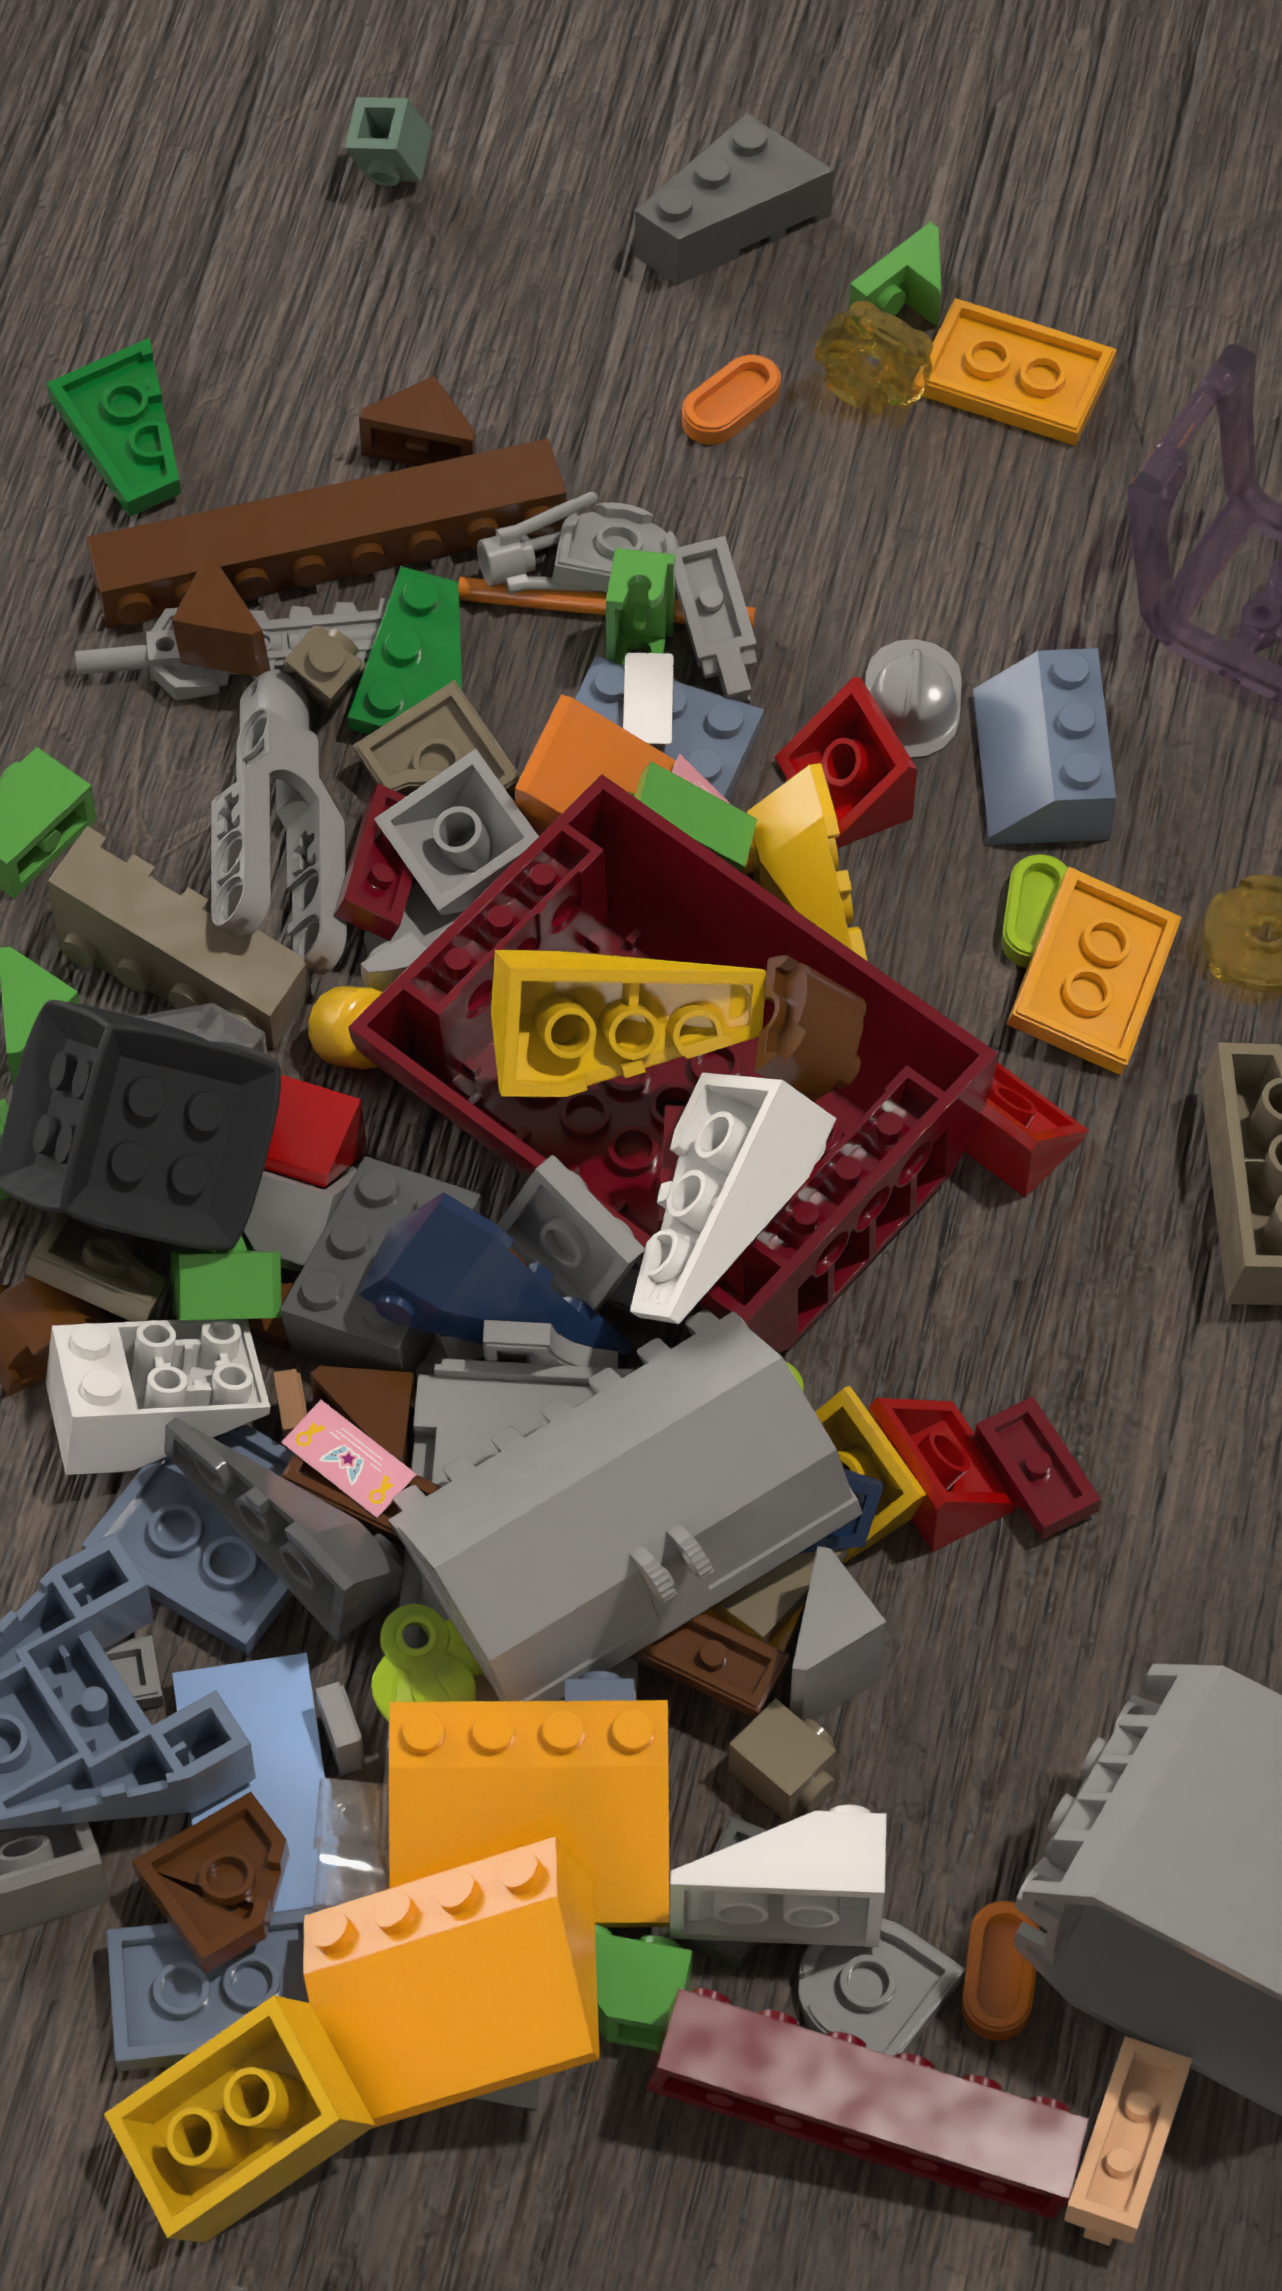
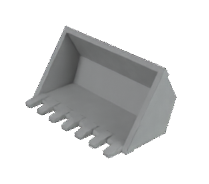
(627, 1509)

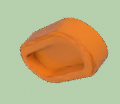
(731, 399)
(997, 1976)

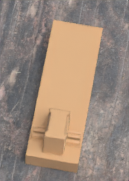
(1127, 2142)

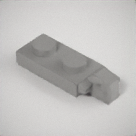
(716, 614)

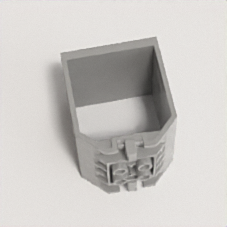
(1172, 1879)

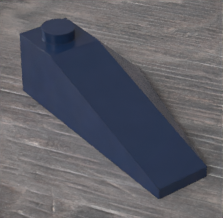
(454, 1269)

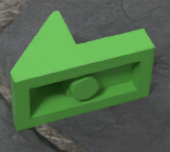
(905, 276)

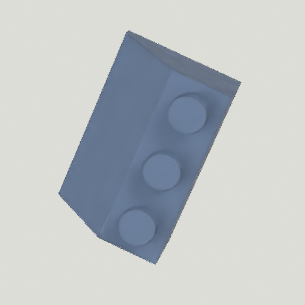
(1045, 750)

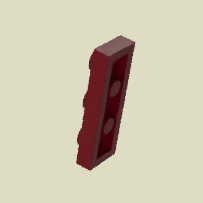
(376, 876)

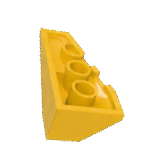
(798, 855)
(596, 1017)

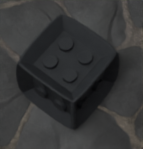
(139, 1126)

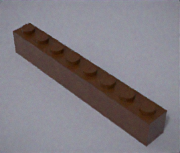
(327, 530)

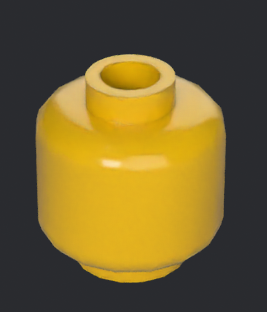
(330, 1023)

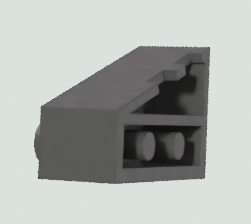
(729, 197)

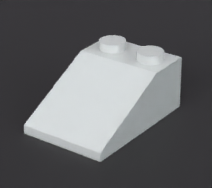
(792, 1884)

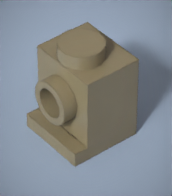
(324, 664)

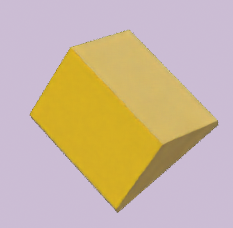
(868, 1452)

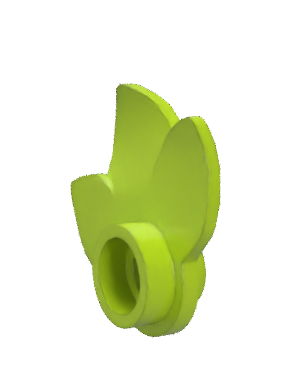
(433, 1673)

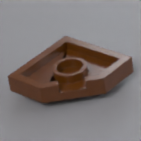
(218, 1880)

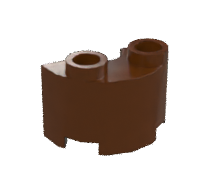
(812, 1029)
(26, 1325)

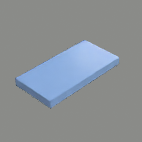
(278, 1717)

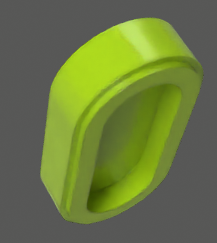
(1029, 900)

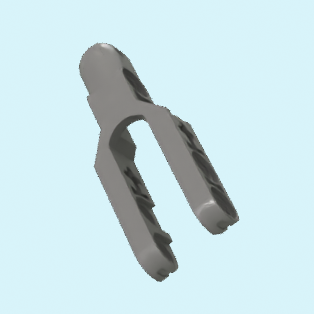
(280, 746)

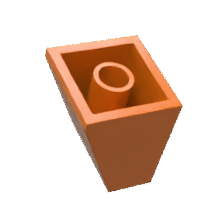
(572, 755)

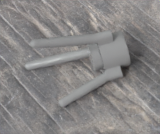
(511, 552)

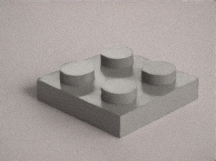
(570, 1234)

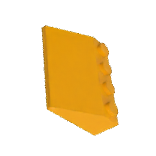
(521, 1772)
(459, 1980)

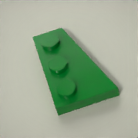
(121, 425)
(413, 650)

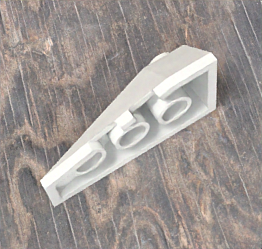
(738, 1163)

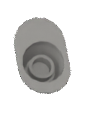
(918, 694)

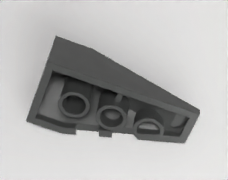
(307, 1543)

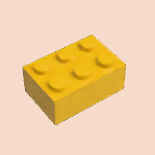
(239, 2119)

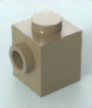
(784, 1761)

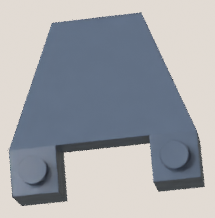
(71, 1727)

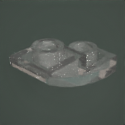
(350, 1841)

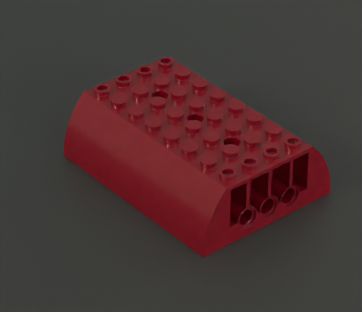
(639, 887)

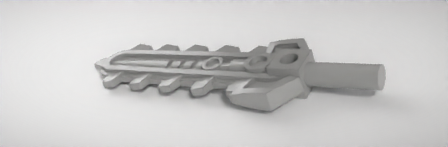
(191, 681)

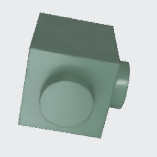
(388, 140)

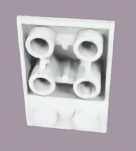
(127, 1380)

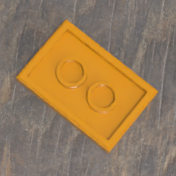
(1017, 371)
(1094, 971)

